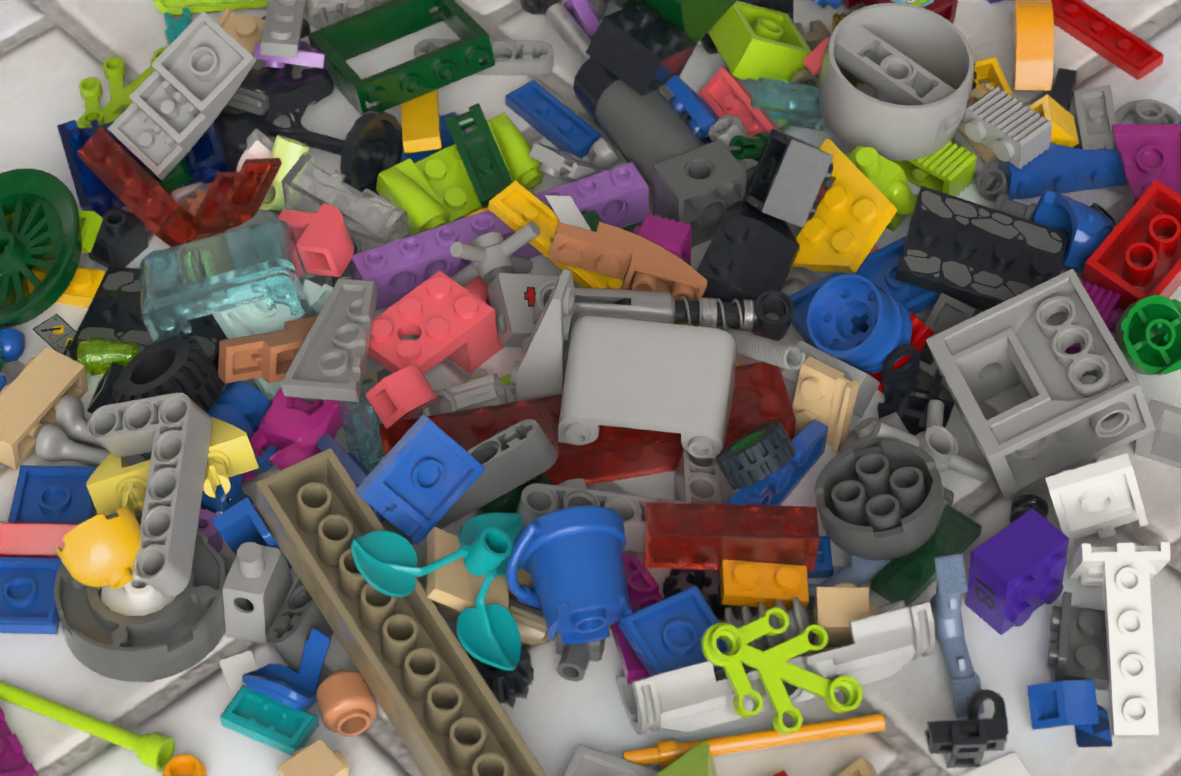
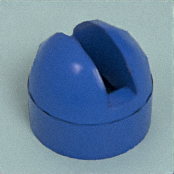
(12, 344)

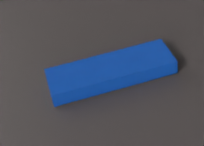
(552, 119)

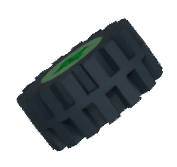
(756, 455)

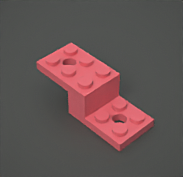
(449, 324)

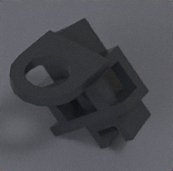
(900, 389)
(967, 740)

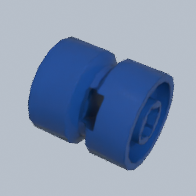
(241, 407)

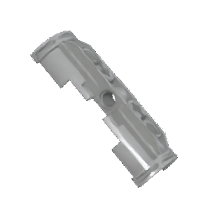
(699, 698)

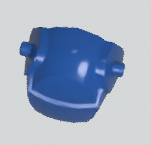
(1084, 224)

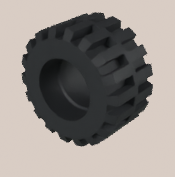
(170, 368)

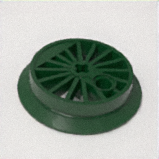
(41, 231)

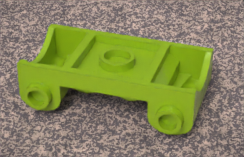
(439, 187)

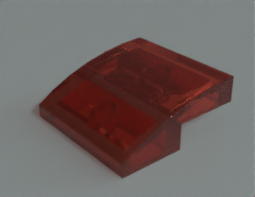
(235, 196)

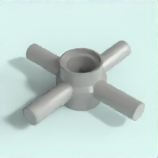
(493, 255)
(937, 442)

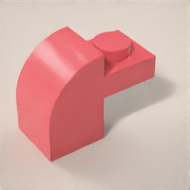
(321, 239)
(401, 395)

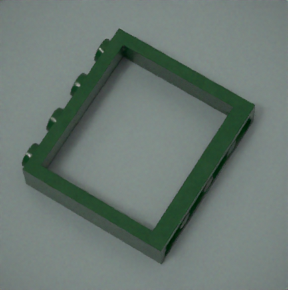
(411, 78)

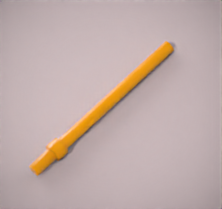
(669, 751)

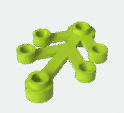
(92, 90)
(774, 669)

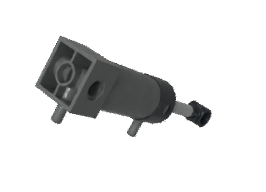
(683, 174)

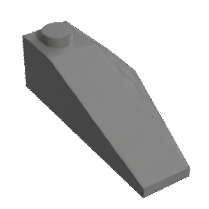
(546, 353)

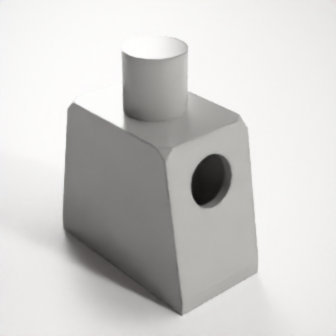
(257, 577)

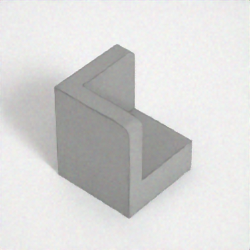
(1164, 442)

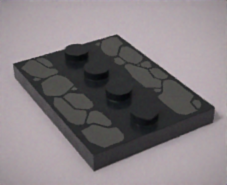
(976, 250)
(118, 316)

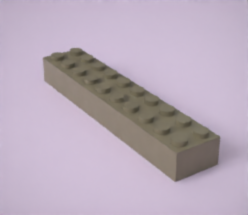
(394, 642)

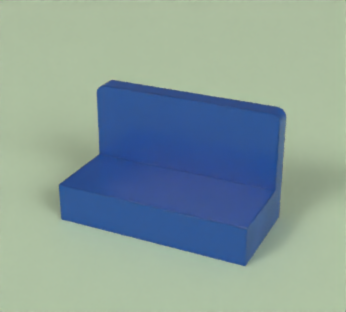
(242, 525)

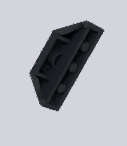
(747, 255)

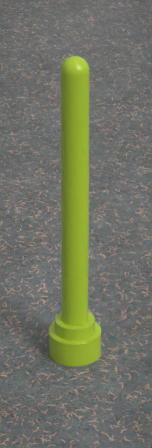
(152, 749)

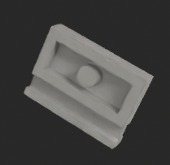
(562, 163)

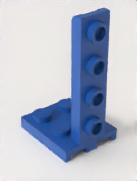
(415, 479)

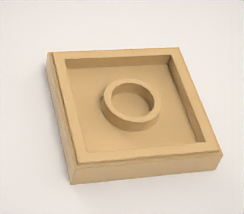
(453, 583)

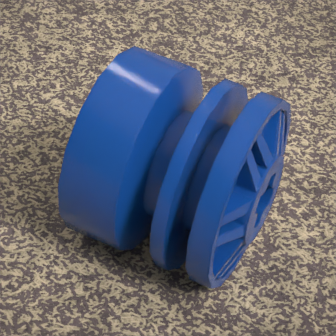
(858, 322)

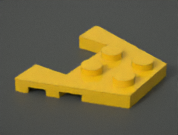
(845, 220)

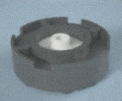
(137, 630)

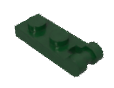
(479, 154)

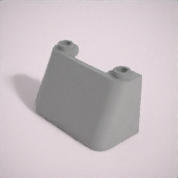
(648, 380)

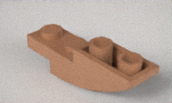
(628, 258)
(262, 354)

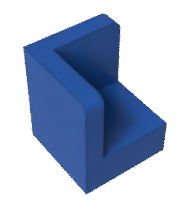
(1063, 704)

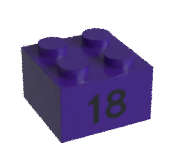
(1017, 571)

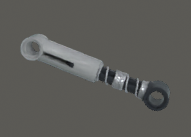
(662, 308)

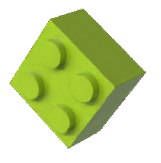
(759, 43)

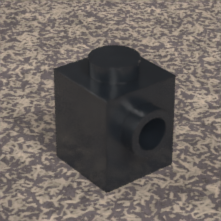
(119, 239)

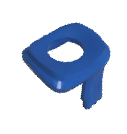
(288, 685)

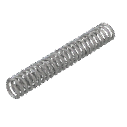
(766, 349)

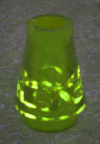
(99, 354)

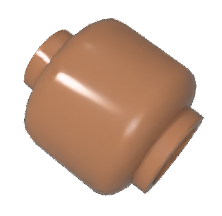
(346, 703)

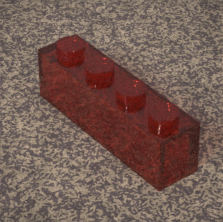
(138, 188)
(708, 533)

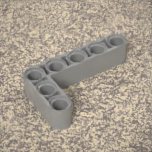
(179, 441)
(694, 482)

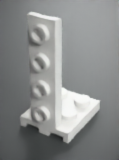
(1096, 497)
(1129, 630)

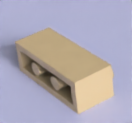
(34, 400)

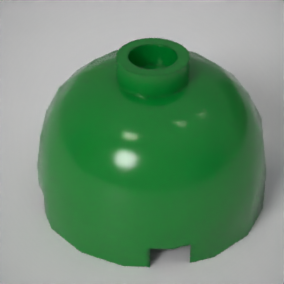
(1151, 335)

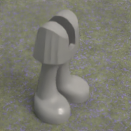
(60, 440)

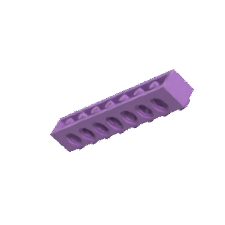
(403, 265)

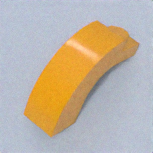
(1033, 44)

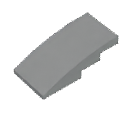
(182, 95)

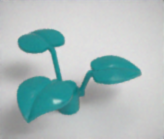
(486, 544)

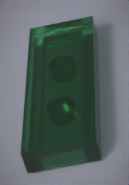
(913, 573)

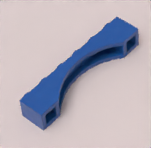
(1064, 171)

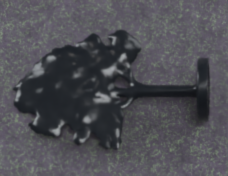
(369, 146)

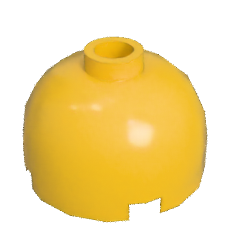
(102, 550)

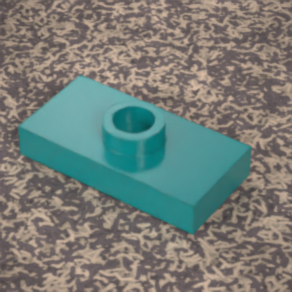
(269, 721)

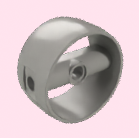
(917, 73)

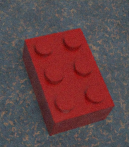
(1142, 250)

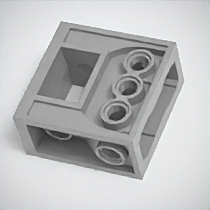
(1064, 418)

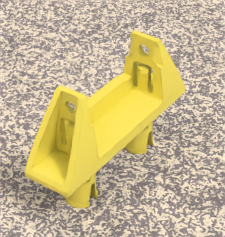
(124, 486)

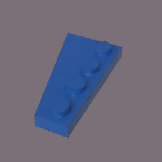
(778, 486)

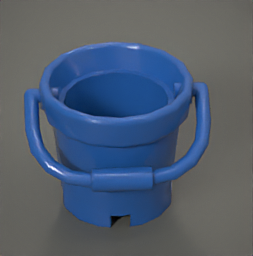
(574, 571)

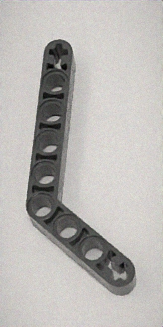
(509, 462)

